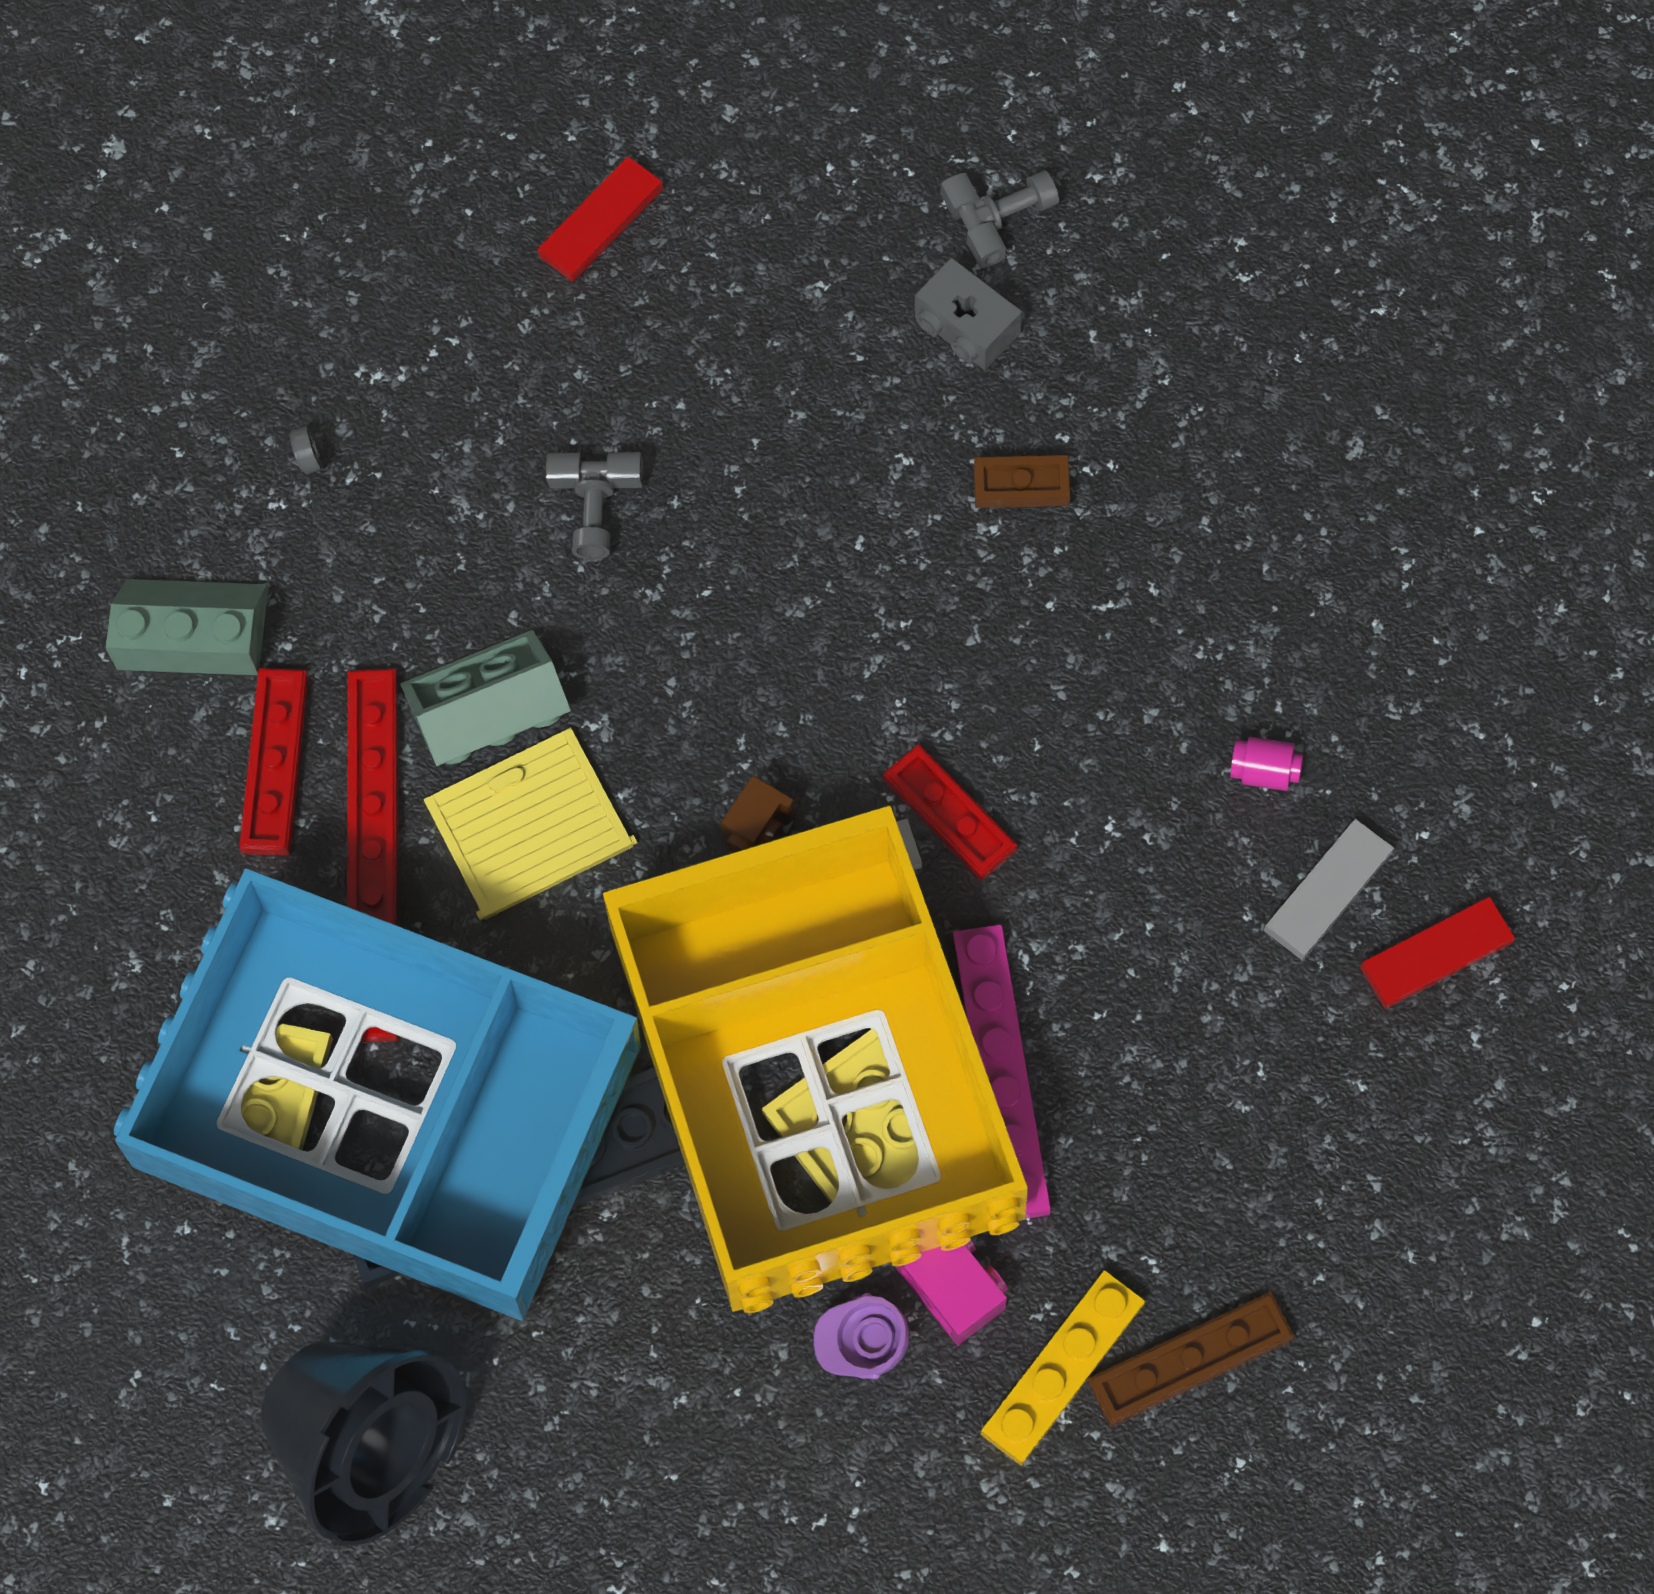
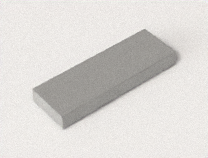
(1328, 889)

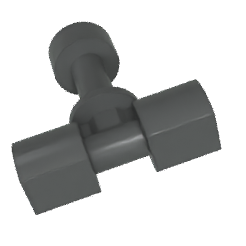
(984, 216)
(594, 483)

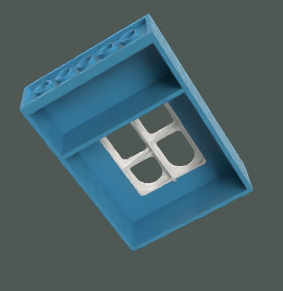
(487, 1151)

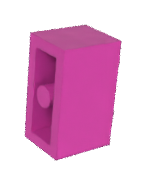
(956, 1289)

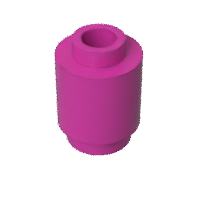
(1266, 763)

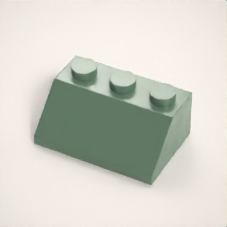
(187, 627)
(486, 698)

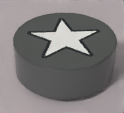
(306, 450)

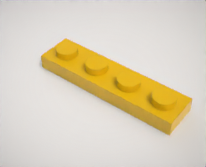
(1062, 1368)

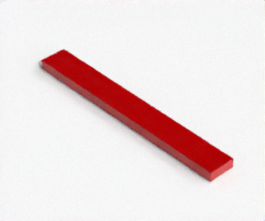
(373, 801)

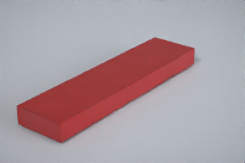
(274, 762)

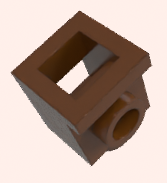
(756, 816)

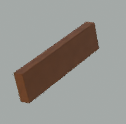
(1190, 1359)

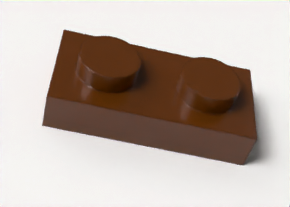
(1021, 481)

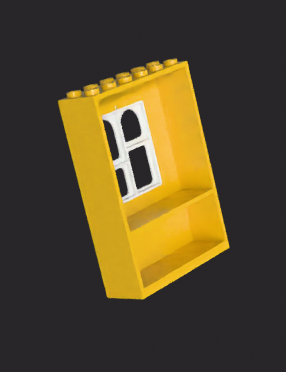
(772, 961)

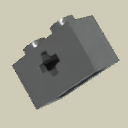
(967, 314)

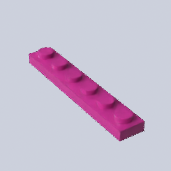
(996, 1031)

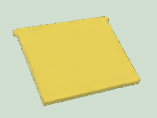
(528, 823)

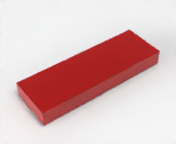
(600, 219)
(950, 812)
(1437, 952)

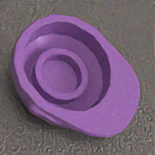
(861, 1337)

